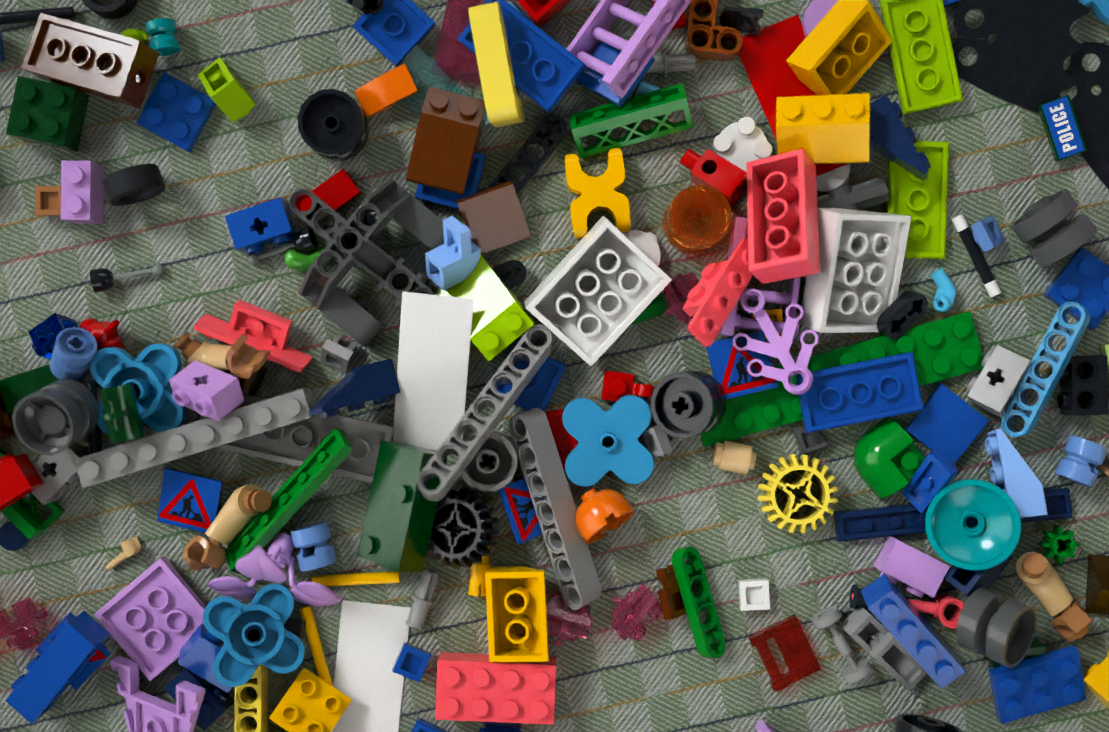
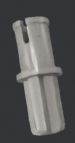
(672, 63)
(422, 599)

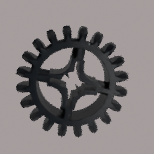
(457, 555)

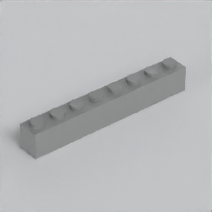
(194, 437)

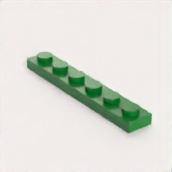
(290, 496)

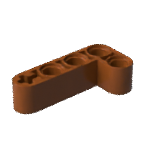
(712, 34)

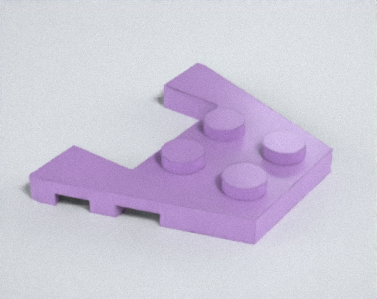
(151, 713)

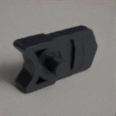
(742, 19)

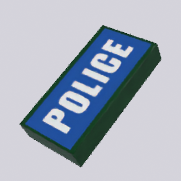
(1062, 128)

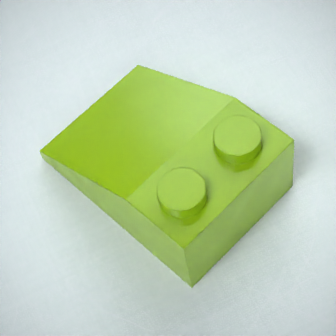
(497, 312)

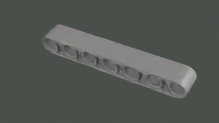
(482, 425)
(554, 507)

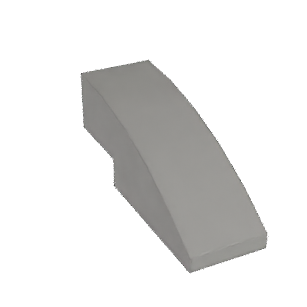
(883, 647)

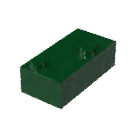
(397, 513)

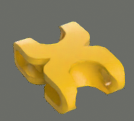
(597, 193)

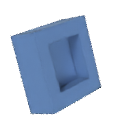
(987, 233)

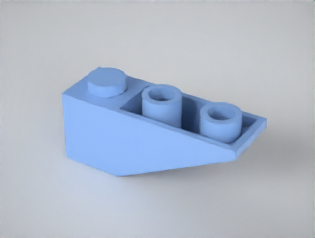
(1014, 476)

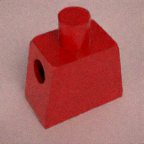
(726, 177)

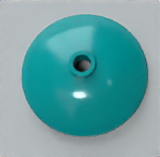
(976, 546)

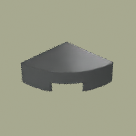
(810, 441)

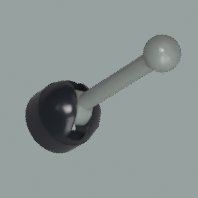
(303, 240)
(103, 279)

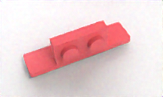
(717, 294)
(263, 332)

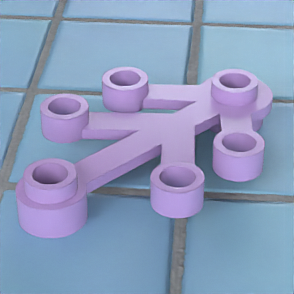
(779, 346)

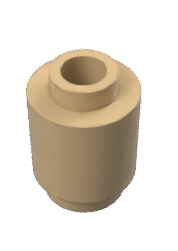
(733, 457)

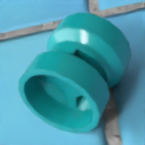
(163, 36)

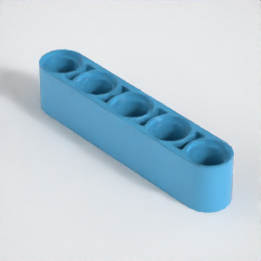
(1058, 361)

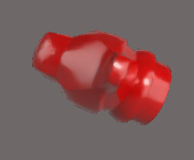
(104, 333)

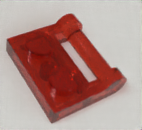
(793, 648)

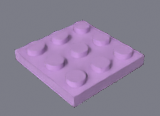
(153, 617)

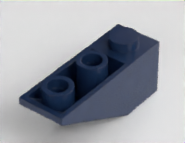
(894, 140)
(362, 384)

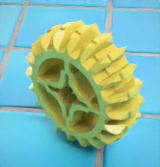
(820, 505)

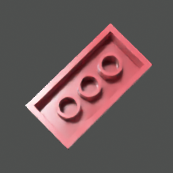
(782, 217)
(494, 691)

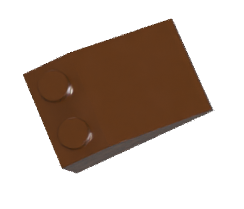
(446, 140)

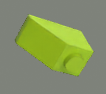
(226, 90)

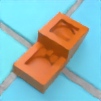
(386, 91)

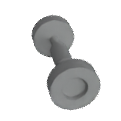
(854, 671)

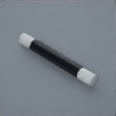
(976, 255)

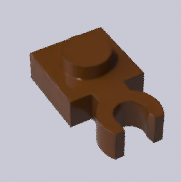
(670, 595)

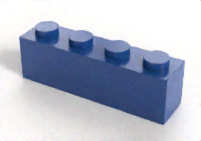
(912, 631)
(57, 667)

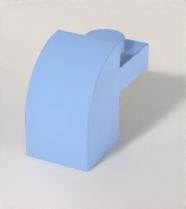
(455, 258)

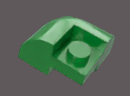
(886, 458)

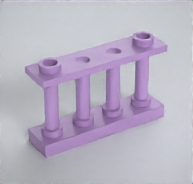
(635, 52)
(739, 231)

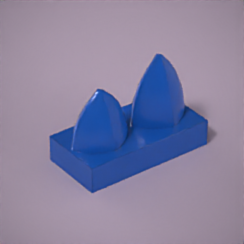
(928, 480)

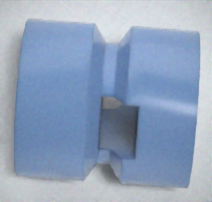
(73, 354)
(1081, 461)
(314, 535)

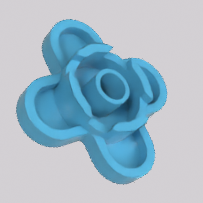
(151, 373)
(591, 424)
(233, 621)

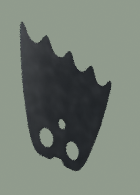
(1030, 48)
(1092, 109)

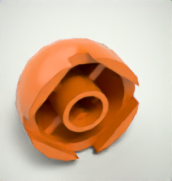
(601, 513)

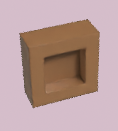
(48, 201)

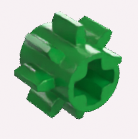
(1065, 540)

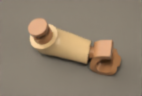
(238, 358)
(230, 521)
(1051, 591)

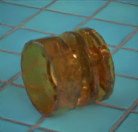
(712, 214)

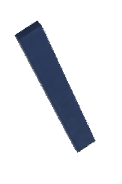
(907, 520)

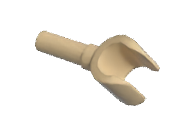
(130, 548)

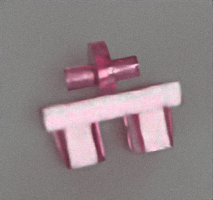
(677, 295)
(633, 610)
(26, 614)
(567, 624)

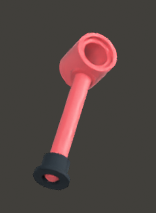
(935, 607)

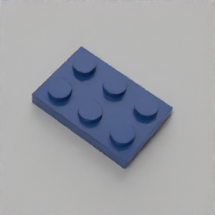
(1037, 684)

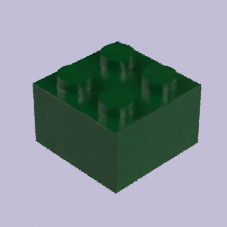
(47, 113)

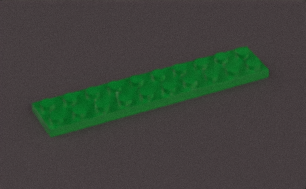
(939, 352)

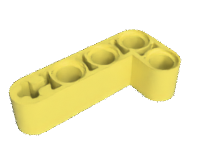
(495, 65)
(251, 706)

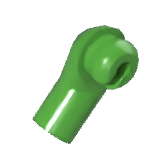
(299, 261)

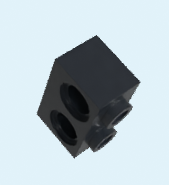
(1092, 384)

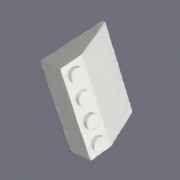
(858, 270)
(597, 291)

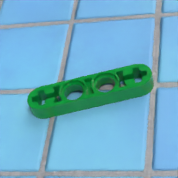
(695, 604)

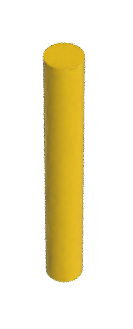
(357, 578)
(315, 644)

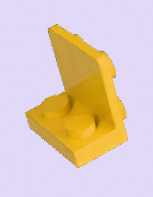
(310, 705)

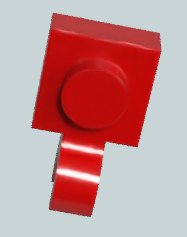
(621, 384)

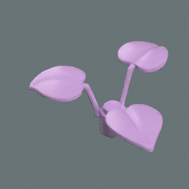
(270, 567)

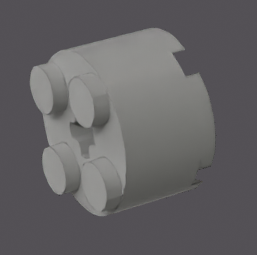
(506, 463)

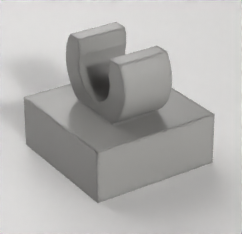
(337, 355)
(657, 441)

